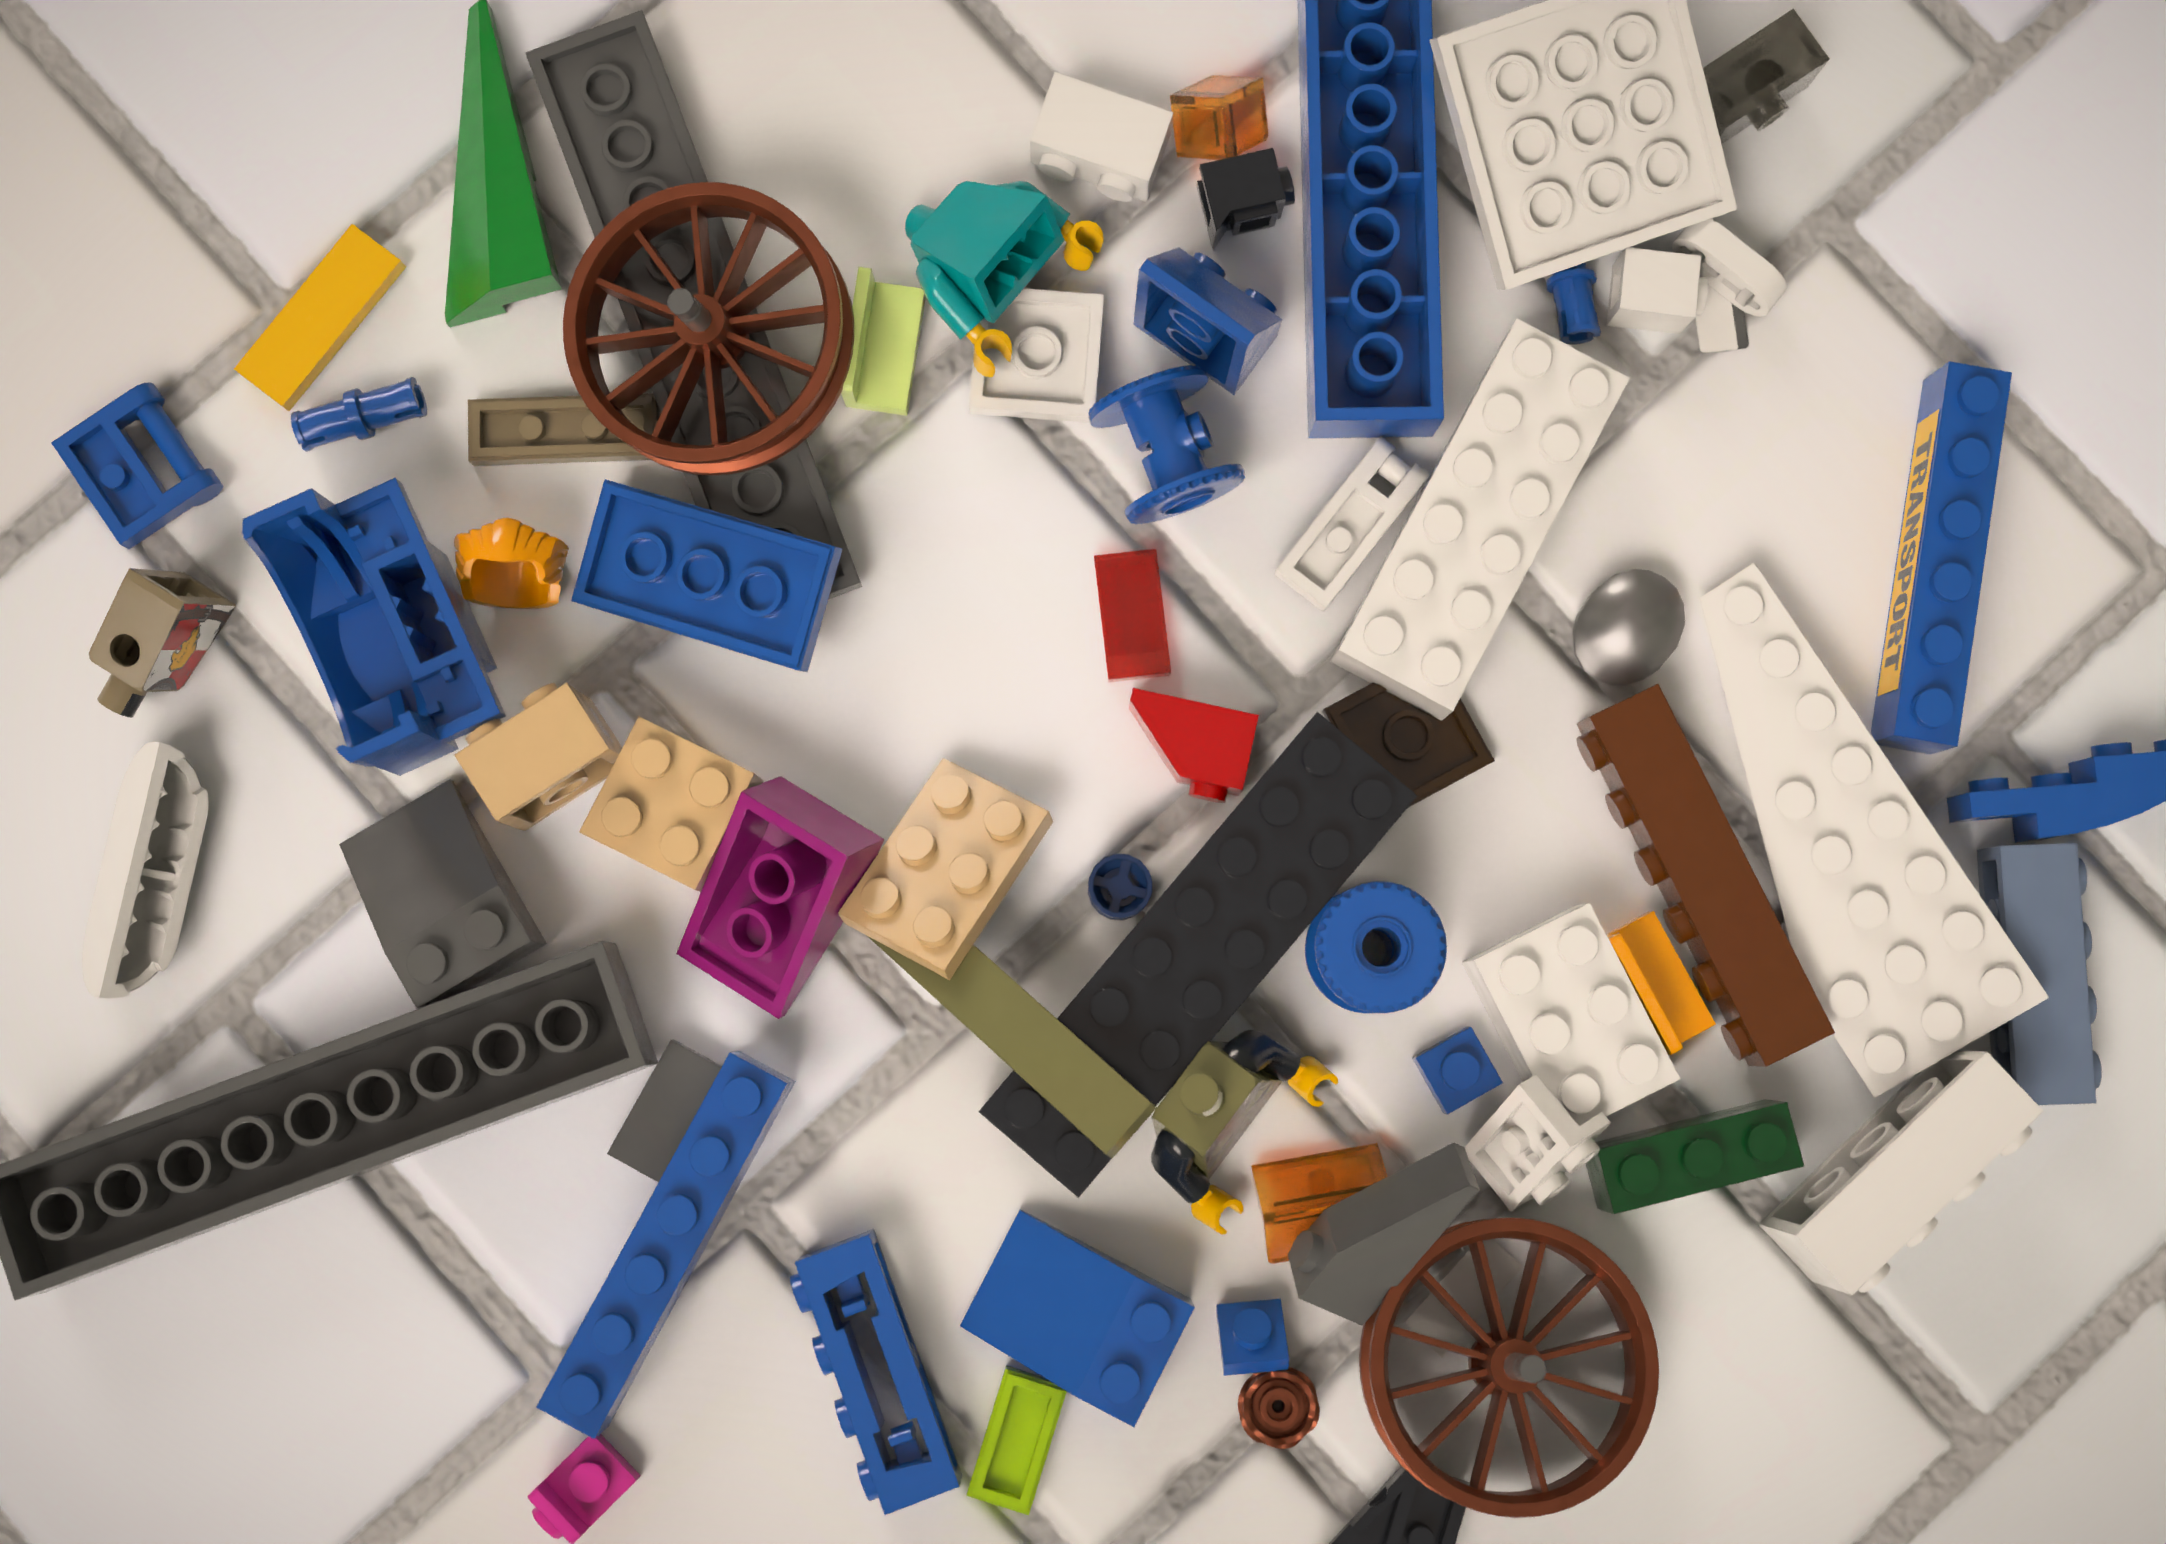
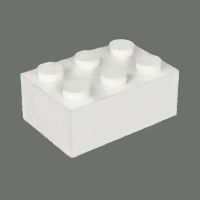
(1572, 1015)

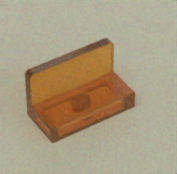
(1300, 1188)

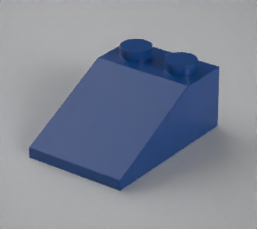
(1204, 316)
(1078, 1317)

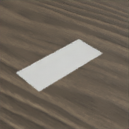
(1461, 1283)

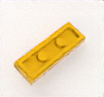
(320, 317)

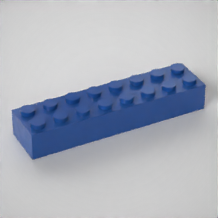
(1370, 219)

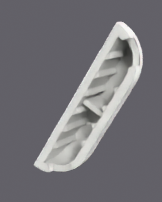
(144, 872)

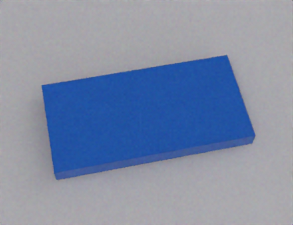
(706, 575)

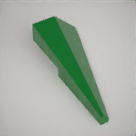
(497, 227)

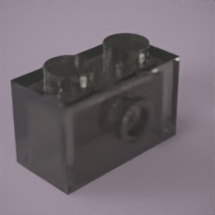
(1762, 74)

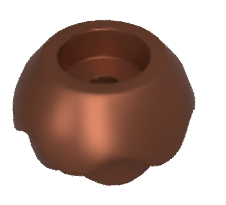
(1284, 1427)

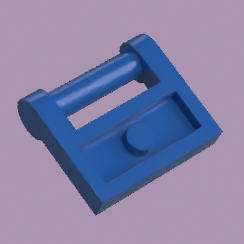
(118, 475)

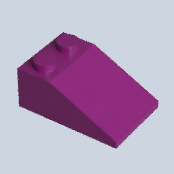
(776, 892)

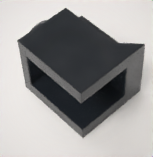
(1243, 193)

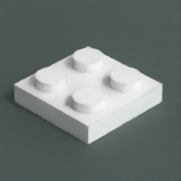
(1051, 361)

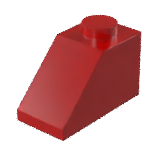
(1198, 742)

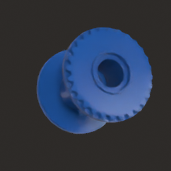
(1177, 441)
(1412, 941)

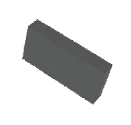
(664, 1110)

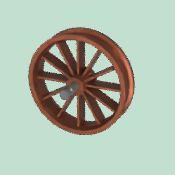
(707, 327)
(1510, 1365)

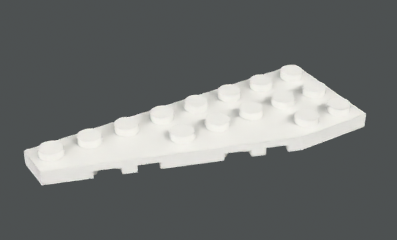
(1860, 873)

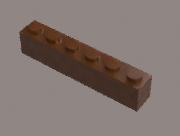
(1703, 878)

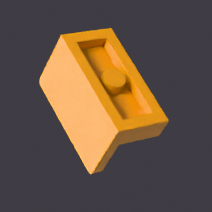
(1660, 981)

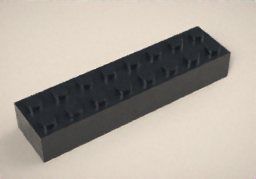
(1214, 934)

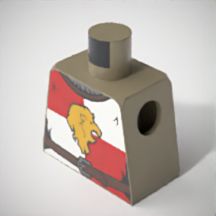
(155, 635)

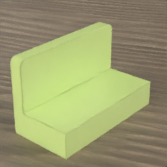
(884, 345)

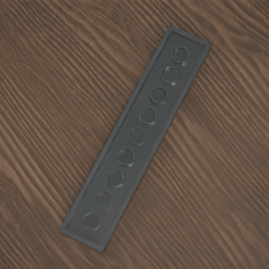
(621, 145)

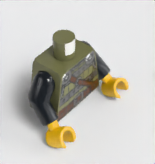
(1214, 1108)

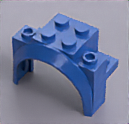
(379, 623)

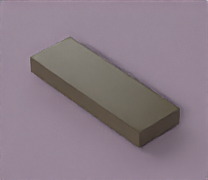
(550, 431)

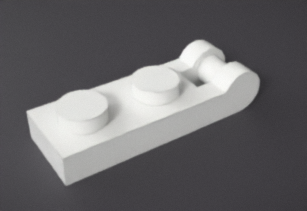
(1350, 526)

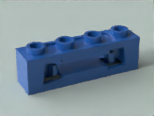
(913, 1474)

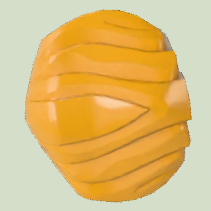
(510, 565)

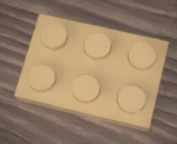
(946, 868)

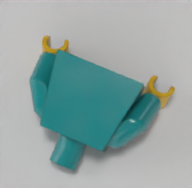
(984, 252)

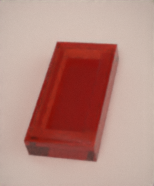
(1132, 615)

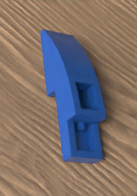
(2091, 796)

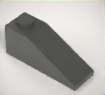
(1380, 1234)

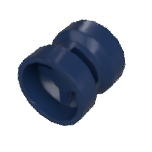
(1122, 878)

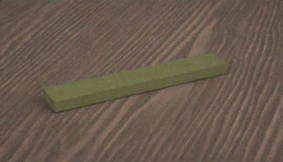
(1037, 1048)

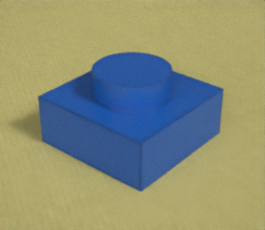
(1457, 1070)
(1252, 1337)

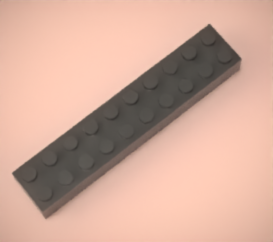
(319, 1118)

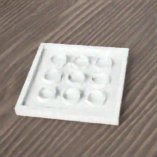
(1582, 130)

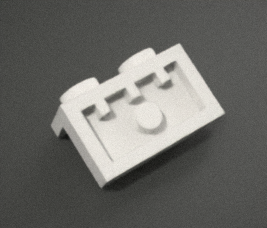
(1532, 1145)

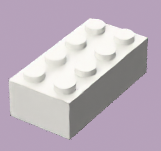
(1902, 1171)

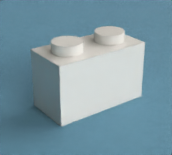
(1100, 138)

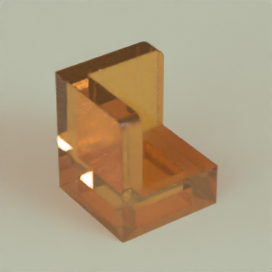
(1219, 117)

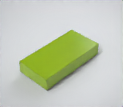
(1016, 1440)

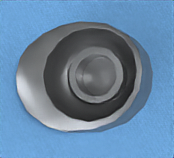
(1628, 627)

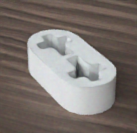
(1732, 267)

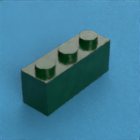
(1694, 1156)

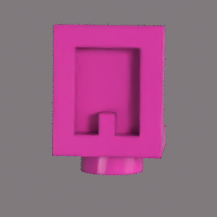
(581, 1489)

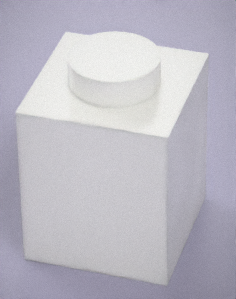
(1656, 290)

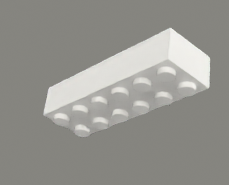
(1480, 520)

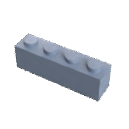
(2039, 906)

